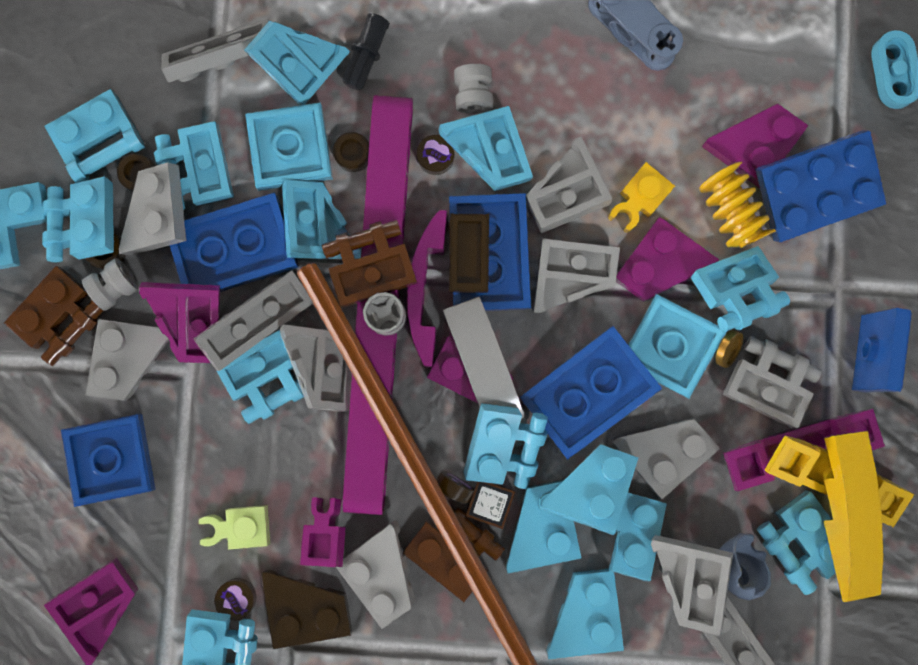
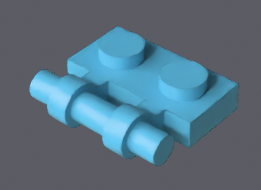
(203, 159)
(90, 220)
(738, 276)
(256, 368)
(493, 444)
(804, 524)
(209, 637)

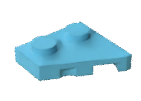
(295, 59)
(490, 147)
(310, 219)
(595, 490)
(541, 535)
(588, 618)

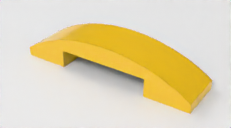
(810, 465)

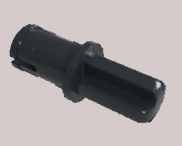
(365, 51)

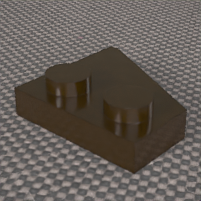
(303, 612)

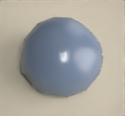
(749, 571)

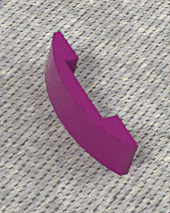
(430, 243)
(749, 460)

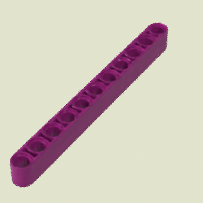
(384, 202)

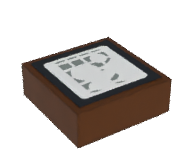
(490, 504)

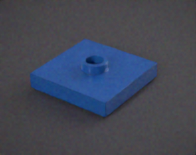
(882, 351)
(108, 460)

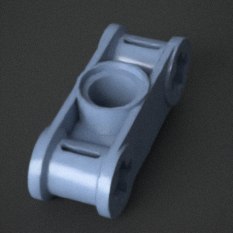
(641, 29)

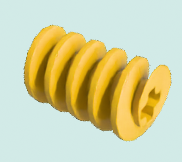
(735, 207)

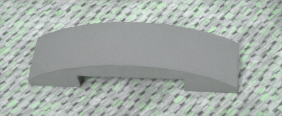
(482, 356)

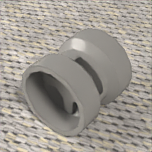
(473, 88)
(110, 284)
(379, 311)

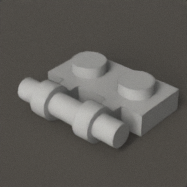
(767, 392)

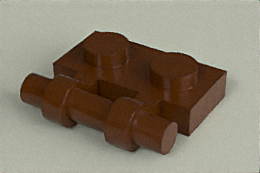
(373, 274)
(47, 309)
(434, 557)

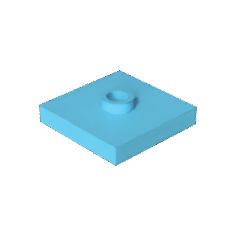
(289, 145)
(675, 344)

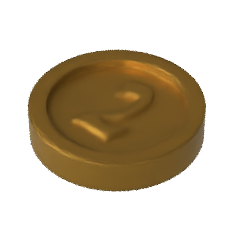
(729, 348)

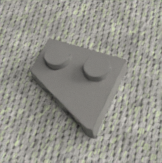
(568, 190)
(155, 211)
(573, 271)
(122, 358)
(318, 367)
(668, 453)
(379, 575)
(696, 581)

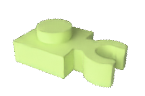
(243, 527)

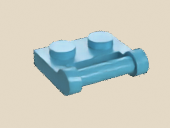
(89, 127)

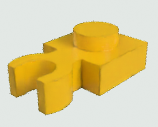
(642, 194)

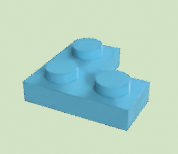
(19, 208)
(637, 526)

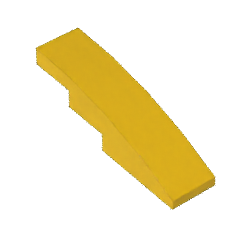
(856, 525)

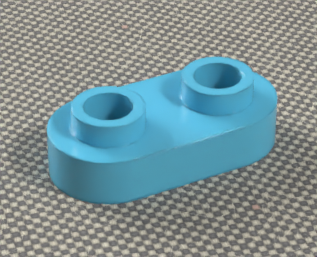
(897, 72)

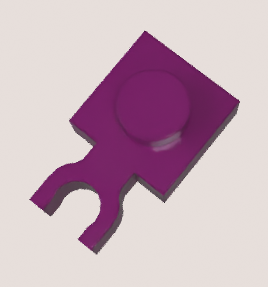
(323, 541)

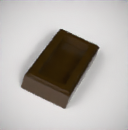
(469, 253)

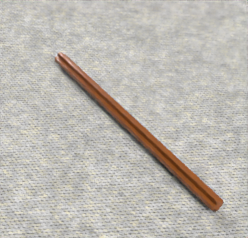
(415, 465)

